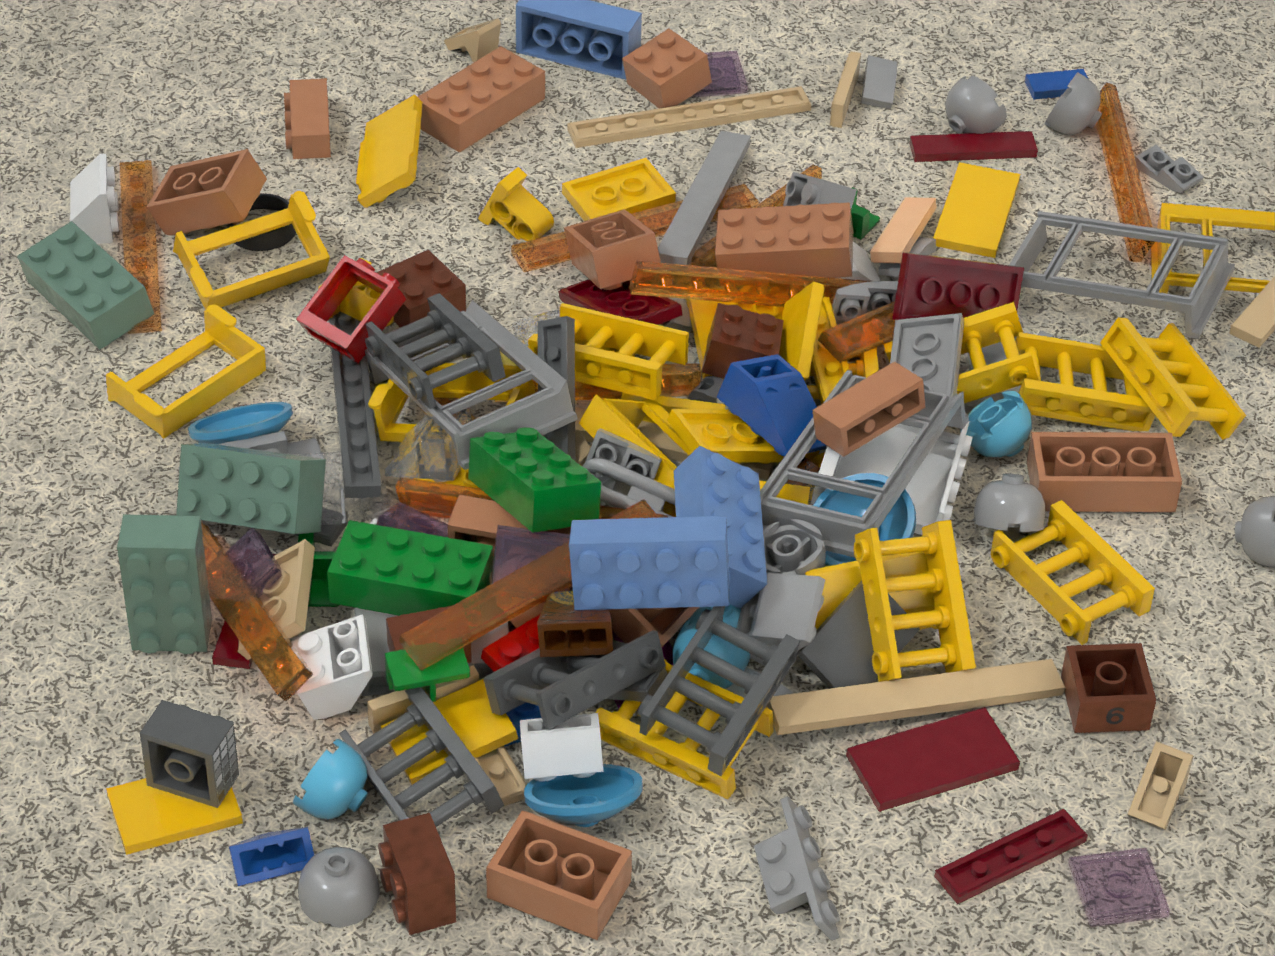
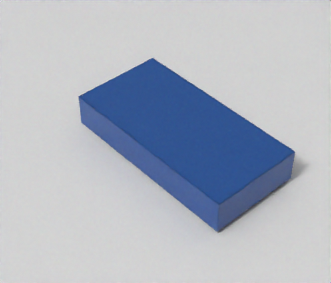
(1050, 83)

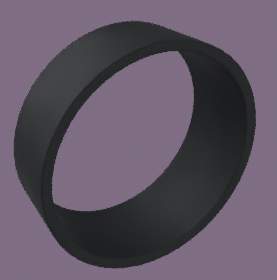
(271, 239)

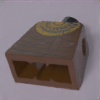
(572, 631)

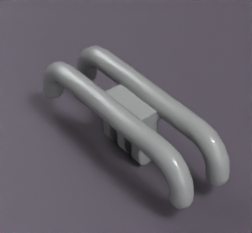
(642, 486)

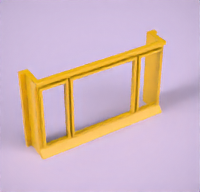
(1207, 217)

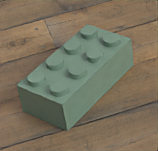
(86, 285)
(251, 488)
(165, 583)

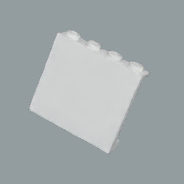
(931, 483)

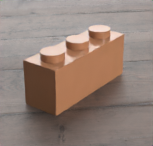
(307, 119)
(869, 408)

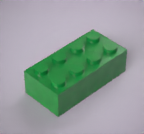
(533, 479)
(405, 569)

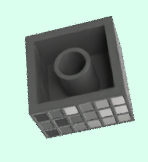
(189, 753)

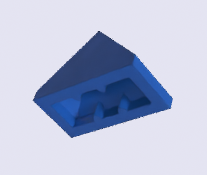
(271, 855)

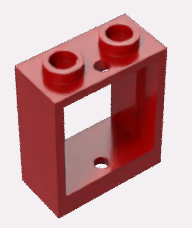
(332, 293)

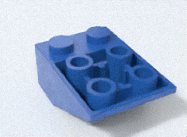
(770, 400)

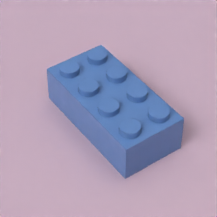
(578, 33)
(720, 487)
(649, 563)

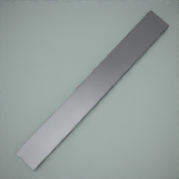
(703, 198)

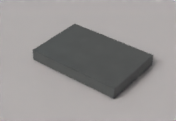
(844, 645)

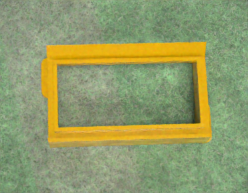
(298, 213)
(218, 332)
(390, 399)
(623, 419)

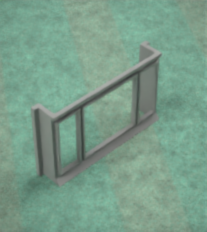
(1196, 307)
(542, 410)
(840, 528)

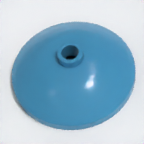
(241, 423)
(898, 523)
(585, 799)

